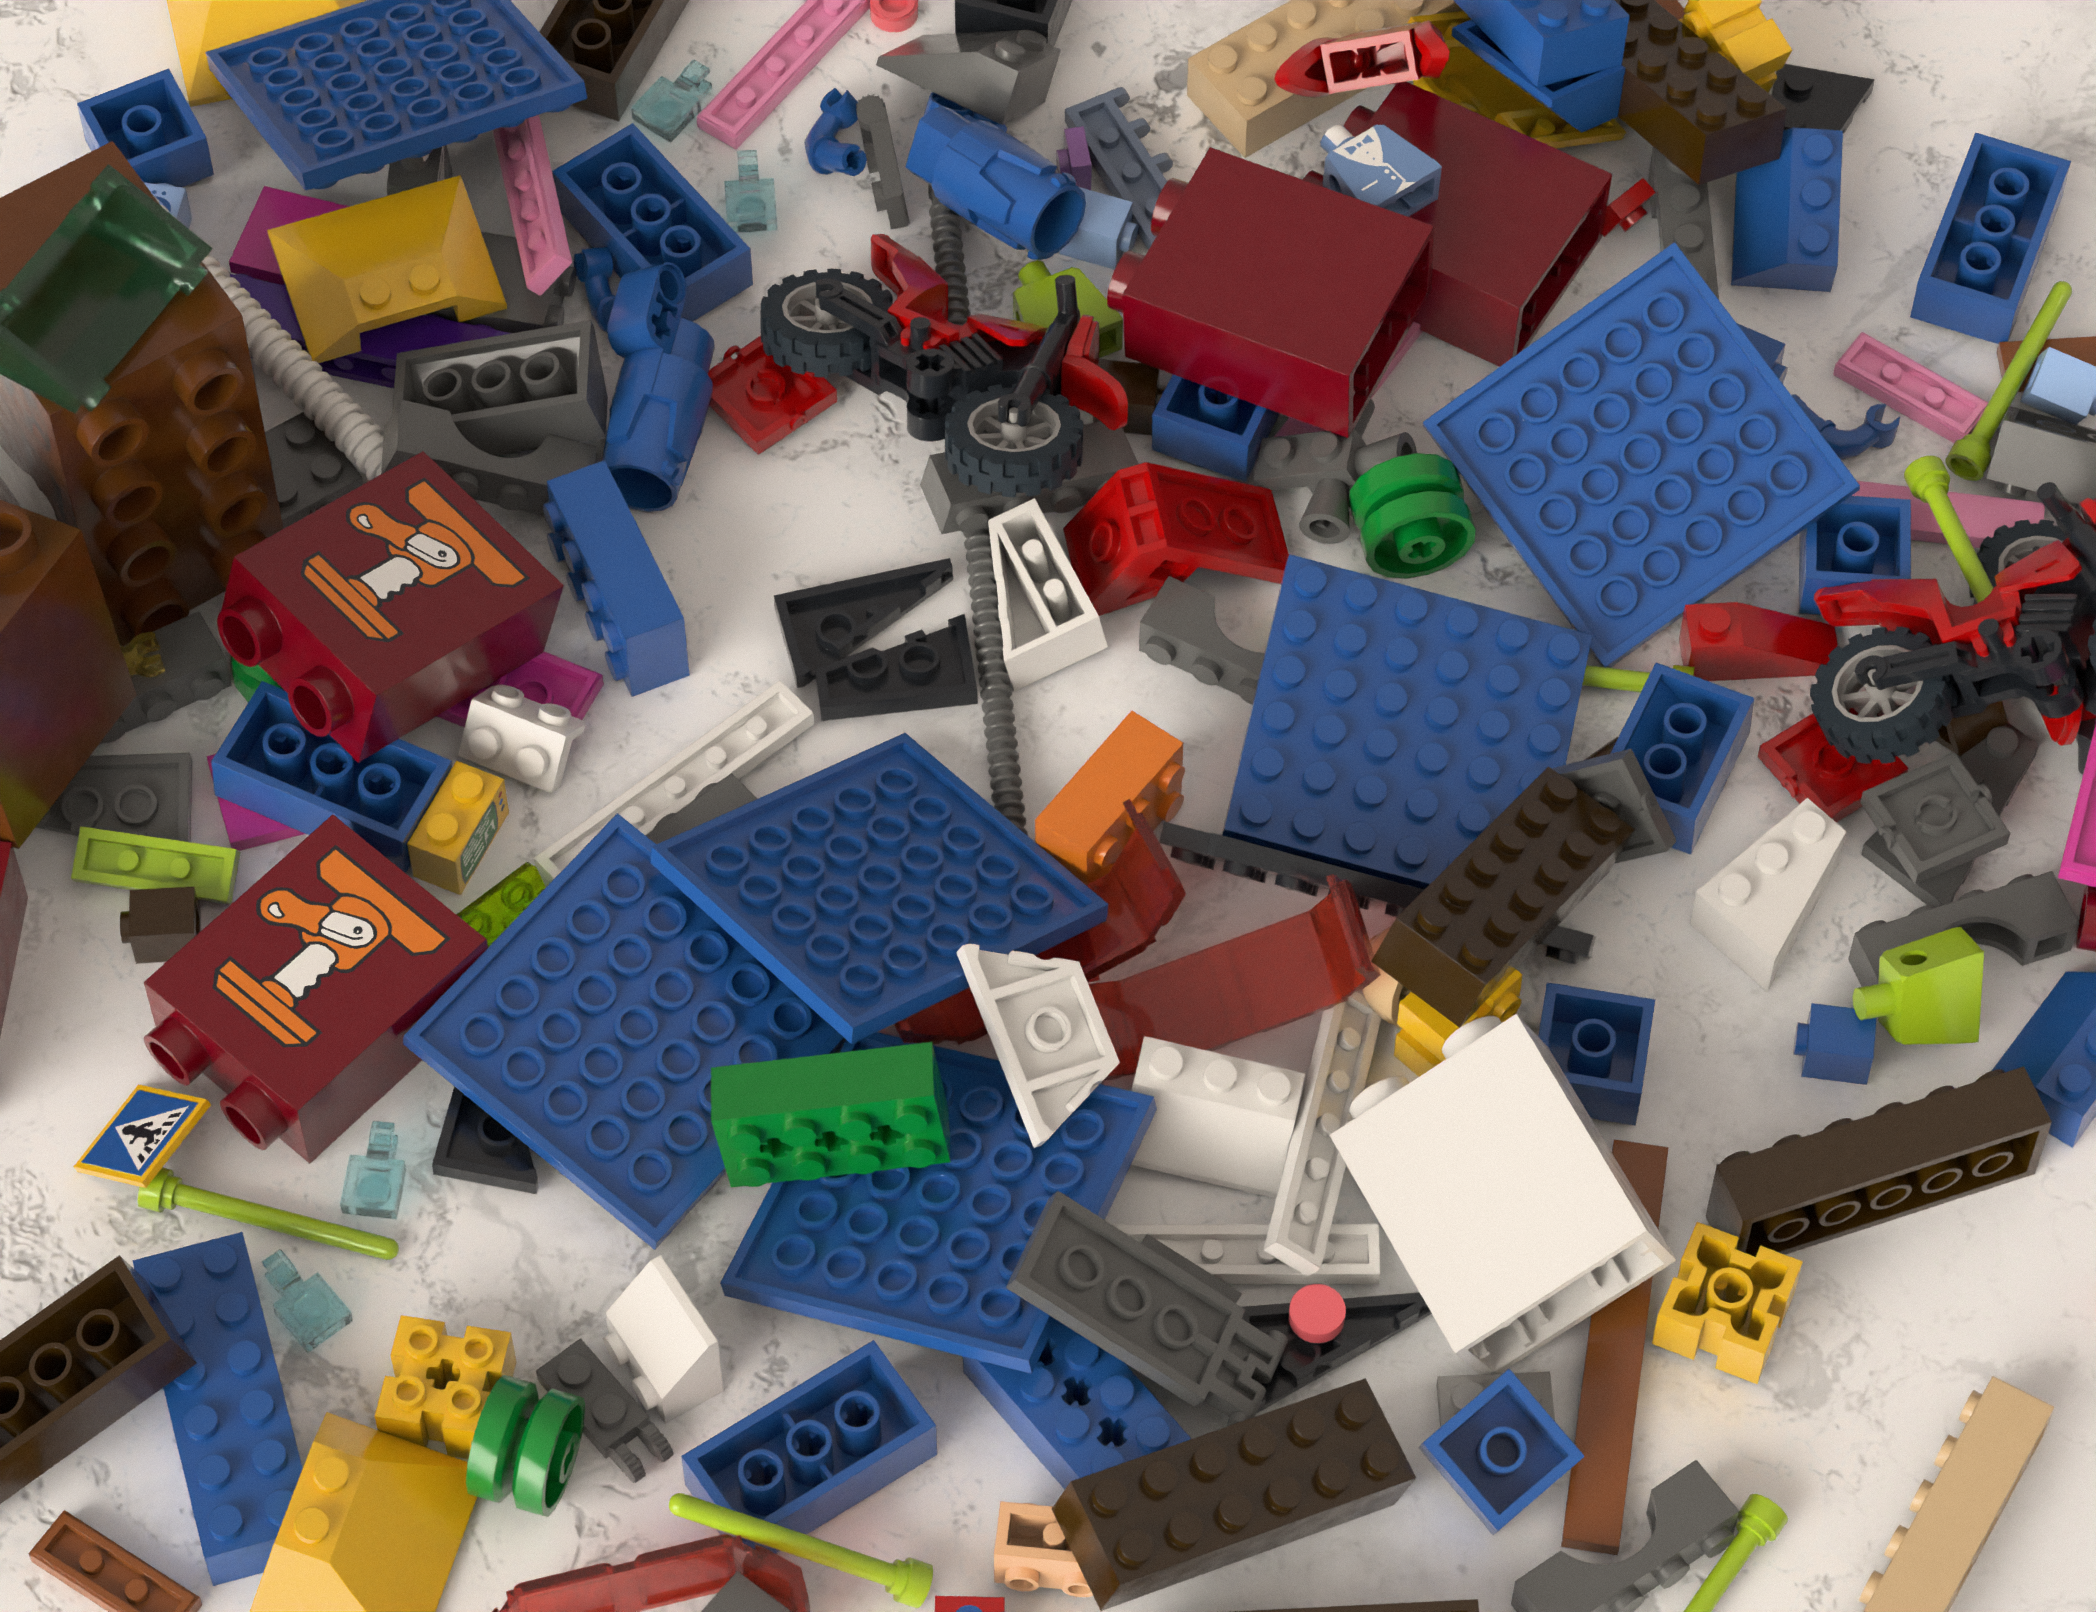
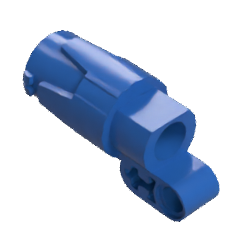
(995, 179)
(659, 389)

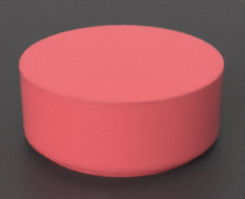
(894, 14)
(1317, 1313)

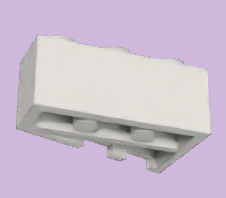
(1040, 599)
(1769, 891)

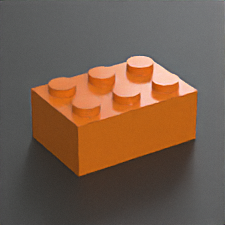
(1087, 820)

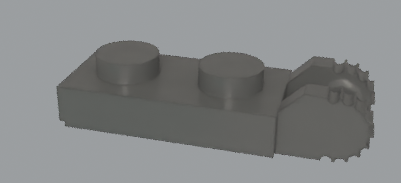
(882, 159)
(610, 1411)

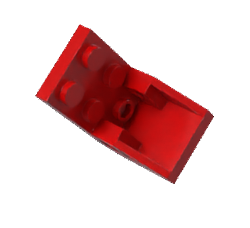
(1166, 524)

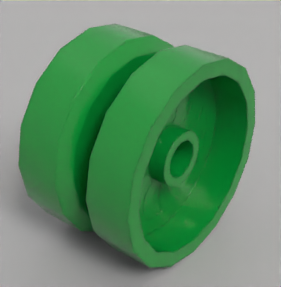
(1412, 516)
(525, 1445)

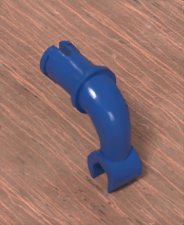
(822, 147)
(595, 268)
(1856, 441)

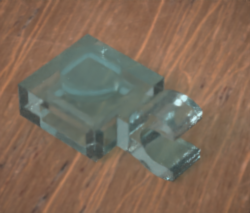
(672, 105)
(750, 199)
(376, 1180)
(306, 1308)

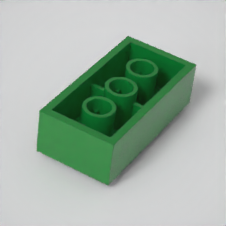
(830, 1115)

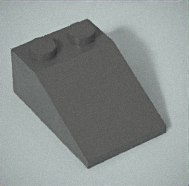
(983, 71)

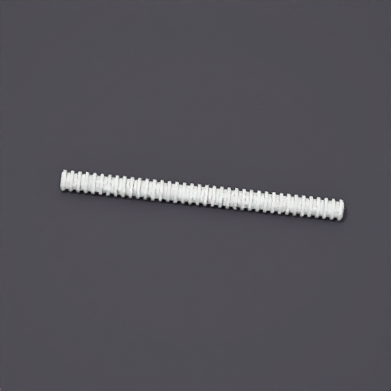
(304, 379)

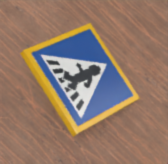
(142, 1136)

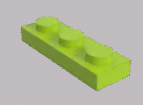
(154, 863)

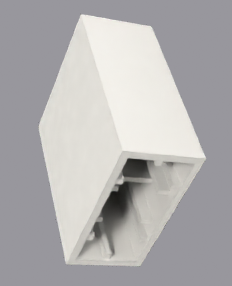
(1499, 1194)

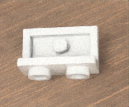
(519, 736)

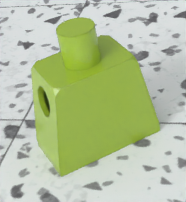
(1037, 303)
(1927, 990)

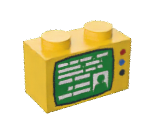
(458, 827)

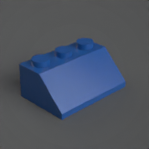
(1579, 100)
(1790, 215)
(1686, 745)
(2061, 1055)

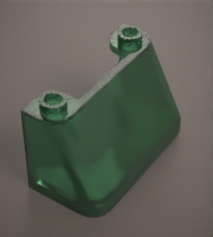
(94, 292)

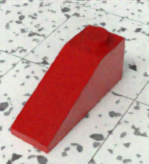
(1752, 642)

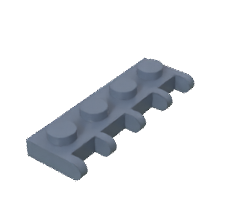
(1121, 156)

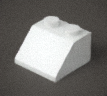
(663, 1343)

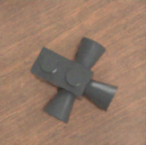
(1329, 469)

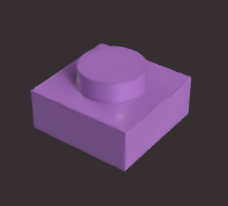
(1075, 157)

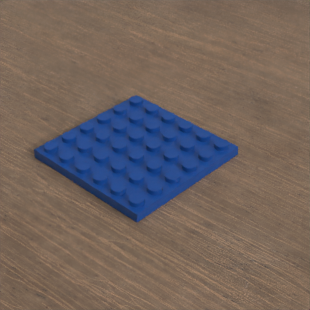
(392, 82)
(1641, 455)
(1396, 722)
(873, 884)
(603, 1027)
(936, 1244)

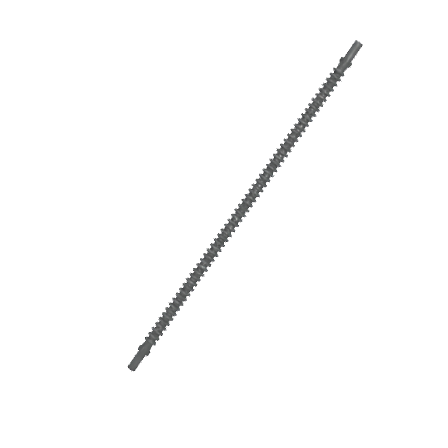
(983, 591)

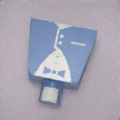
(1380, 169)

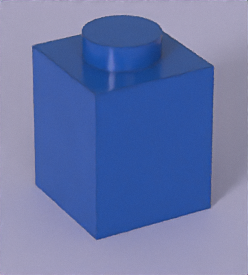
(1835, 1044)

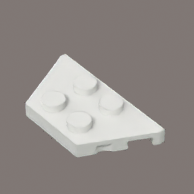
(1041, 1031)

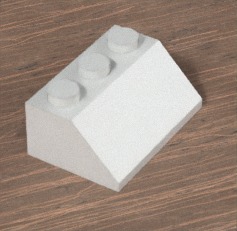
(1216, 1116)

